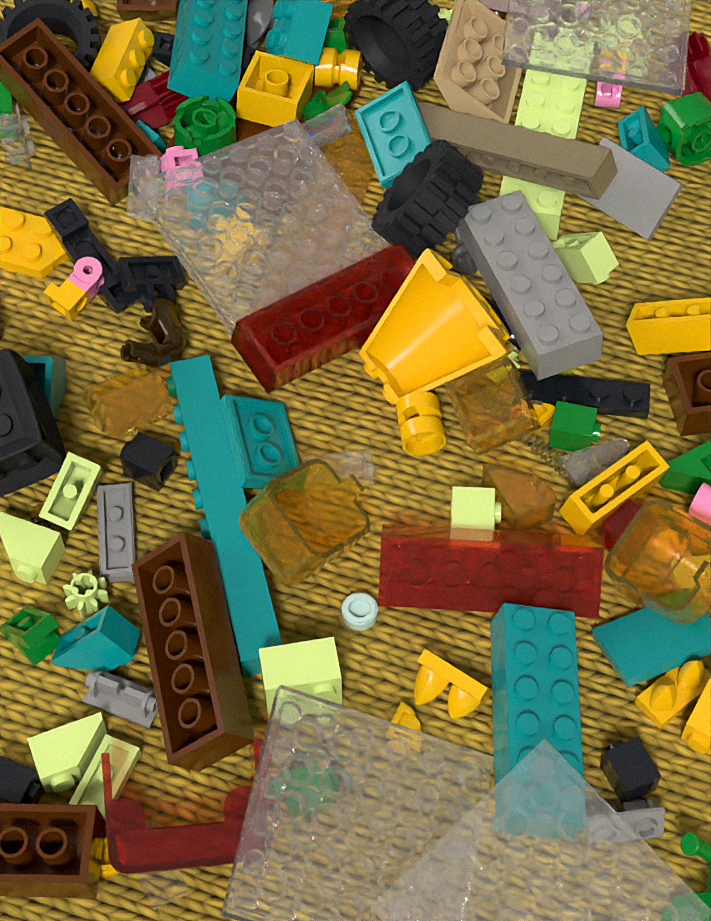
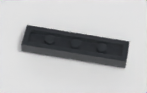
(609, 396)

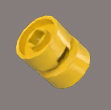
(338, 68)
(420, 423)

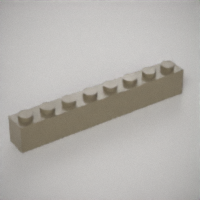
(524, 152)

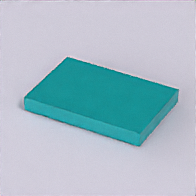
(393, 131)
(258, 439)
(650, 644)

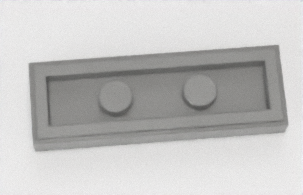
(116, 532)

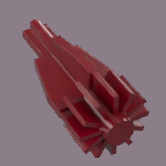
(698, 66)
(153, 102)

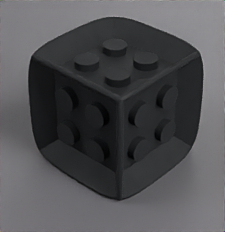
(28, 431)

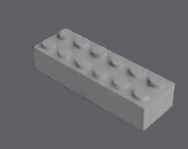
(531, 285)

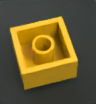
(274, 89)

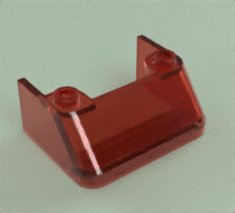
(143, 850)

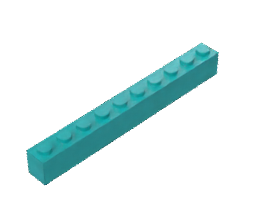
(222, 502)

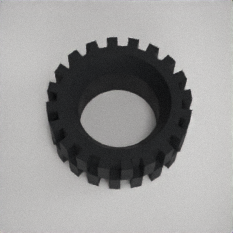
(61, 18)
(397, 39)
(428, 198)

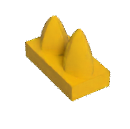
(435, 676)
(673, 692)

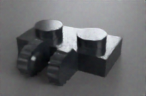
(151, 275)

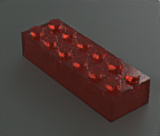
(320, 319)
(488, 568)

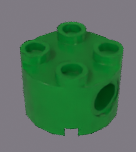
(205, 125)
(687, 128)

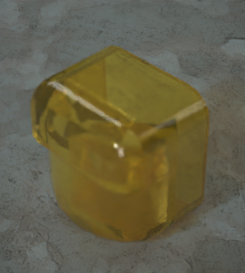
(304, 520)
(664, 562)

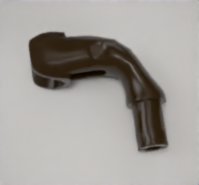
(166, 333)

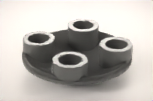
(258, 20)

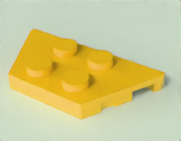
(28, 244)

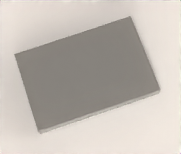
(638, 193)

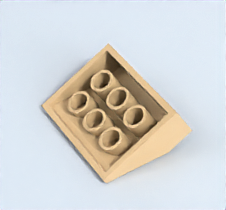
(471, 67)

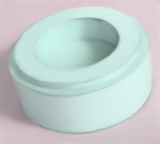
(359, 611)

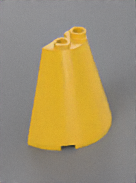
(433, 331)

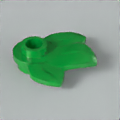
(322, 101)

